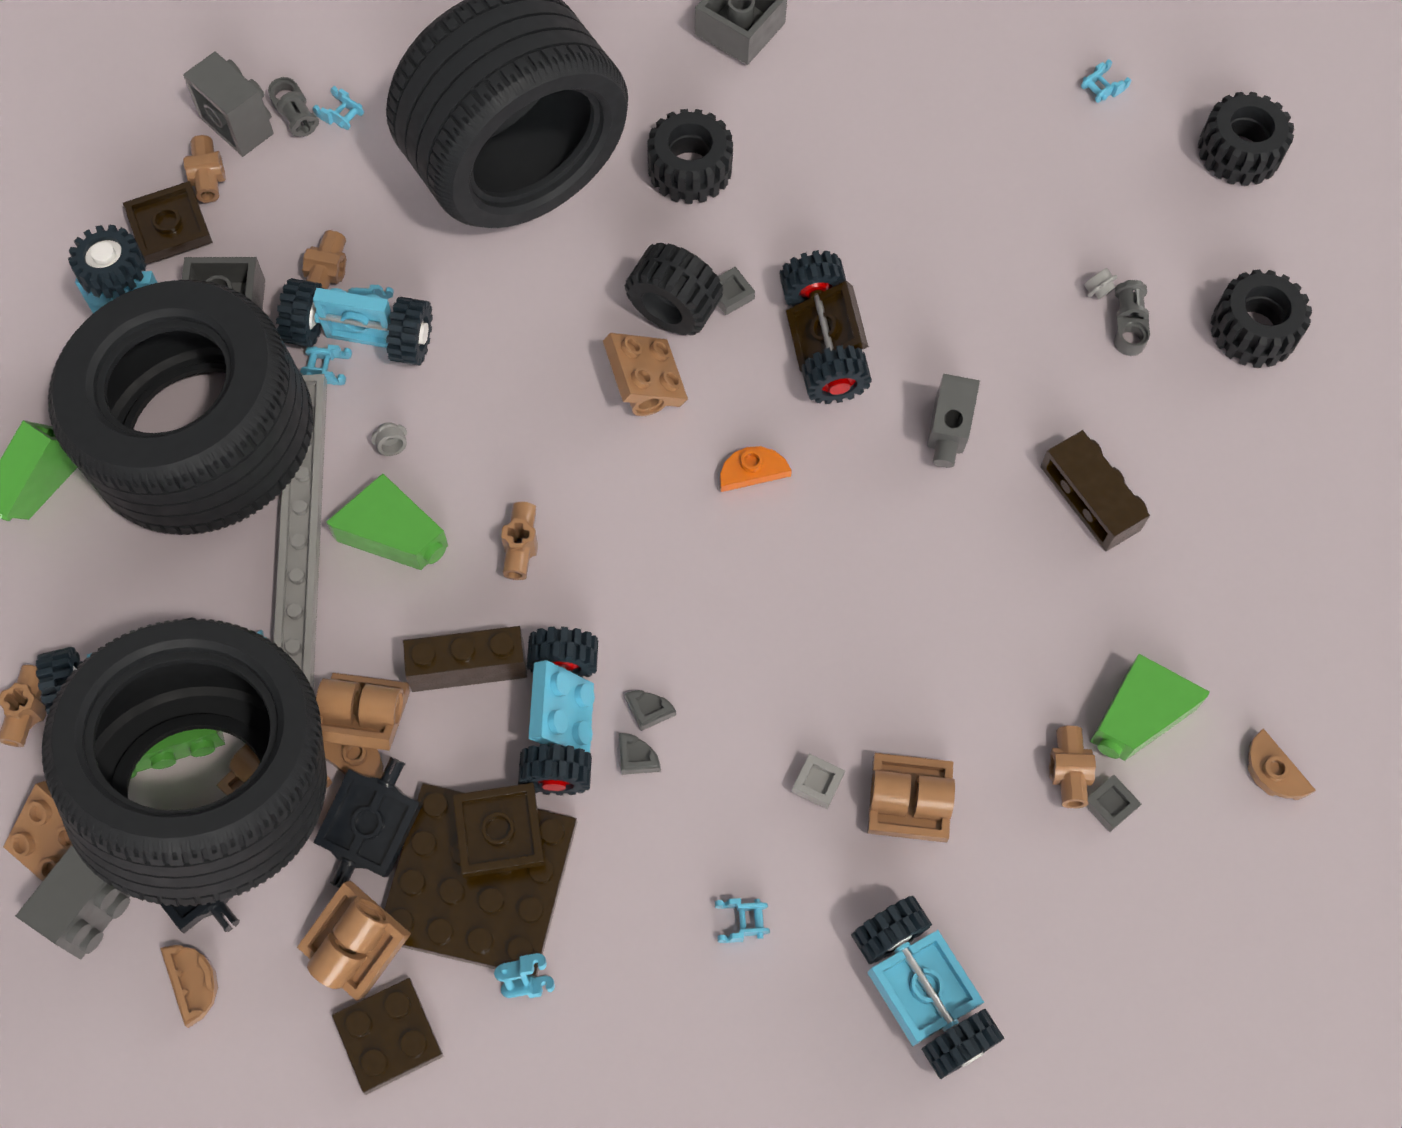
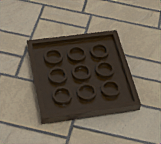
(475, 917)

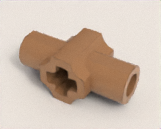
(204, 168)
(327, 262)
(518, 554)
(21, 707)
(1072, 767)

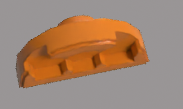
(753, 467)

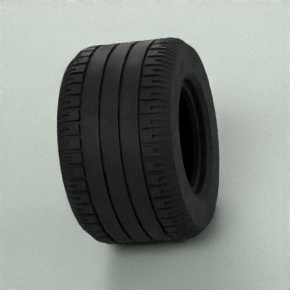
(506, 109)
(212, 467)
(170, 683)

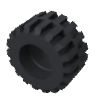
(1251, 118)
(690, 134)
(674, 289)
(1268, 296)

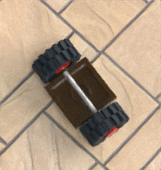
(825, 327)

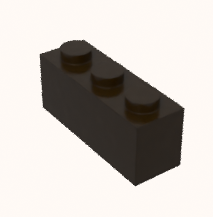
(1095, 490)
(464, 659)

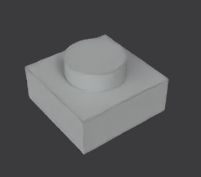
(818, 781)

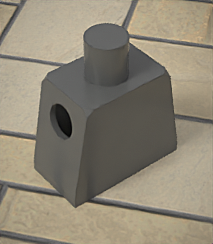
(952, 418)

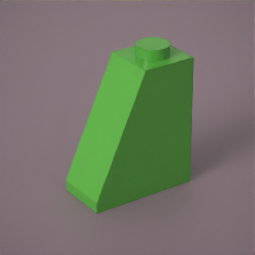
(31, 470)
(389, 526)
(1144, 708)

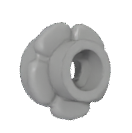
(1101, 284)
(390, 438)

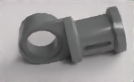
(293, 106)
(1132, 304)

